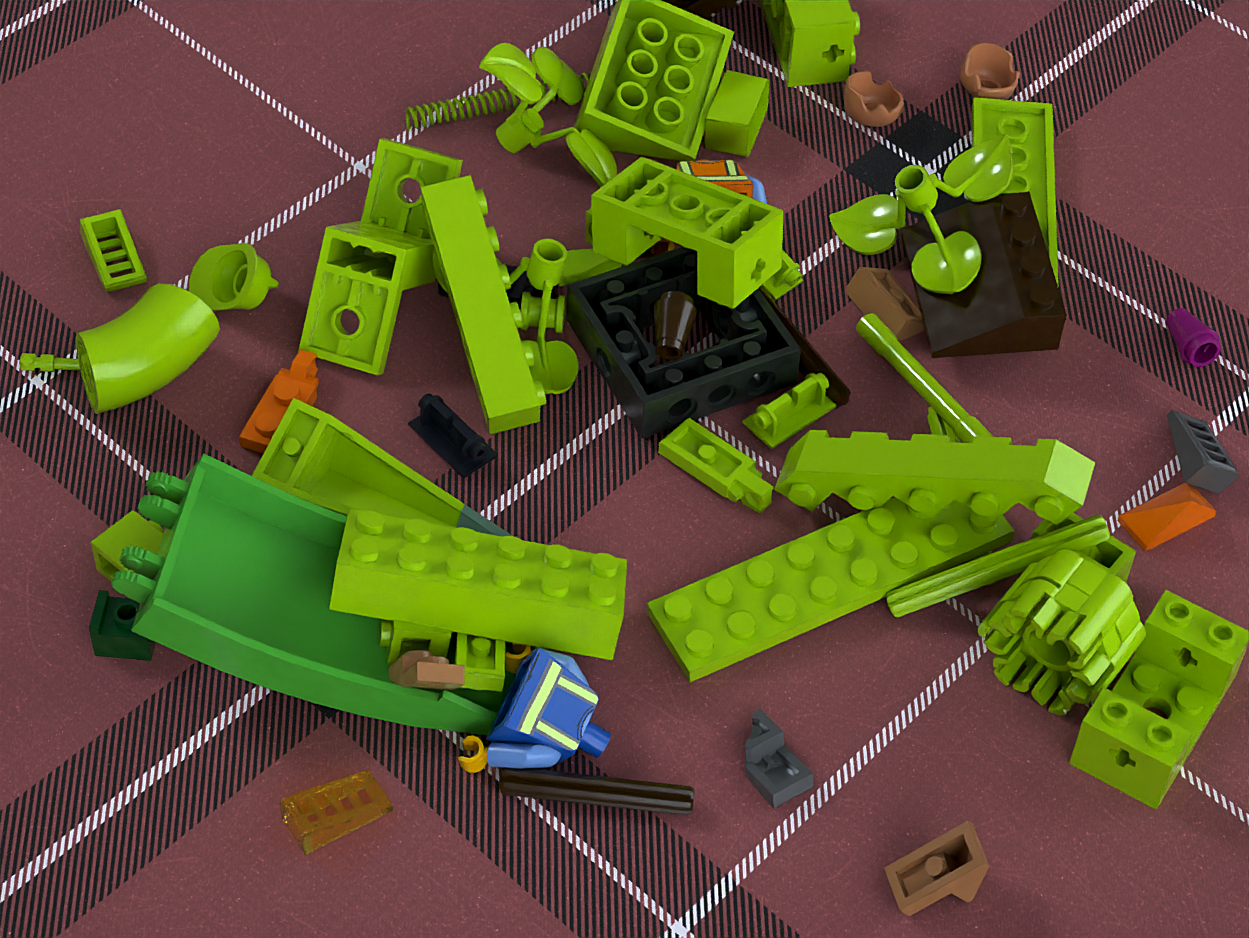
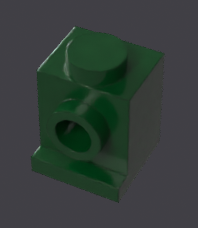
(112, 628)

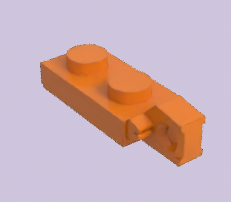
(288, 384)

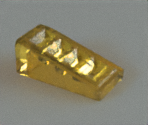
(327, 829)

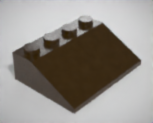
(1013, 297)

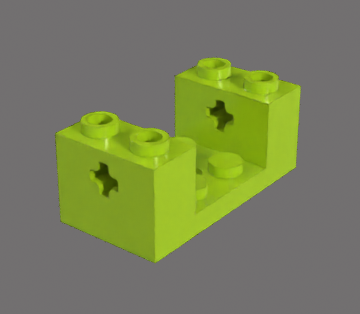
(812, 39)
(733, 234)
(1177, 668)

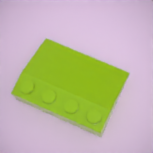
(654, 80)

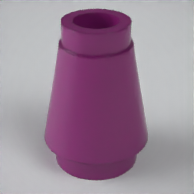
(1193, 338)

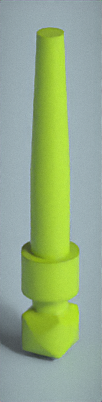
(47, 363)

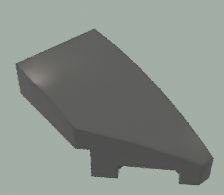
(771, 765)

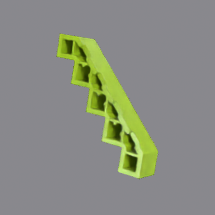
(933, 472)

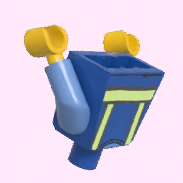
(541, 715)

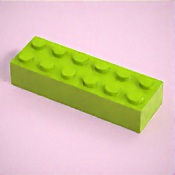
(480, 584)

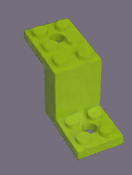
(374, 260)

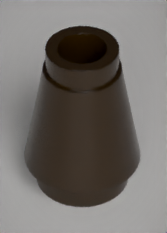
(673, 321)

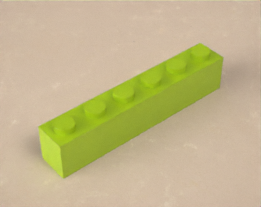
(481, 304)

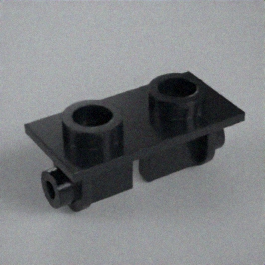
(451, 436)

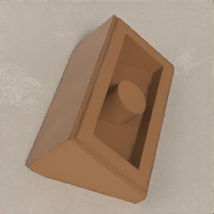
(881, 294)

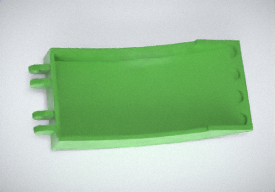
(250, 594)

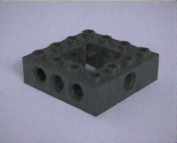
(750, 360)

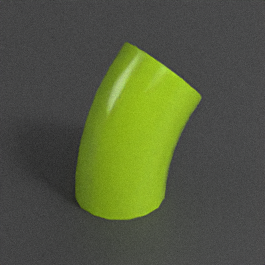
(144, 346)

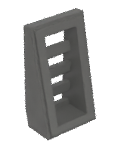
(1200, 453)

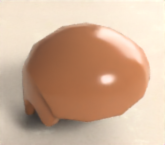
(988, 72)
(869, 102)

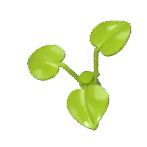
(525, 126)
(951, 262)
(548, 266)

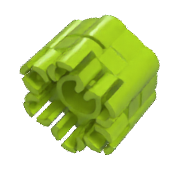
(1064, 623)

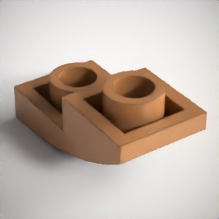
(426, 671)

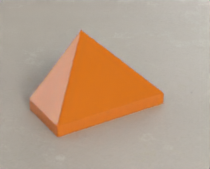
(1166, 516)

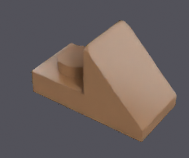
(941, 867)

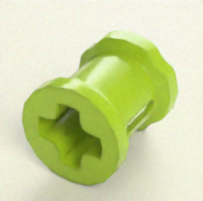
(531, 312)

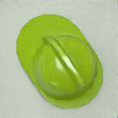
(231, 278)

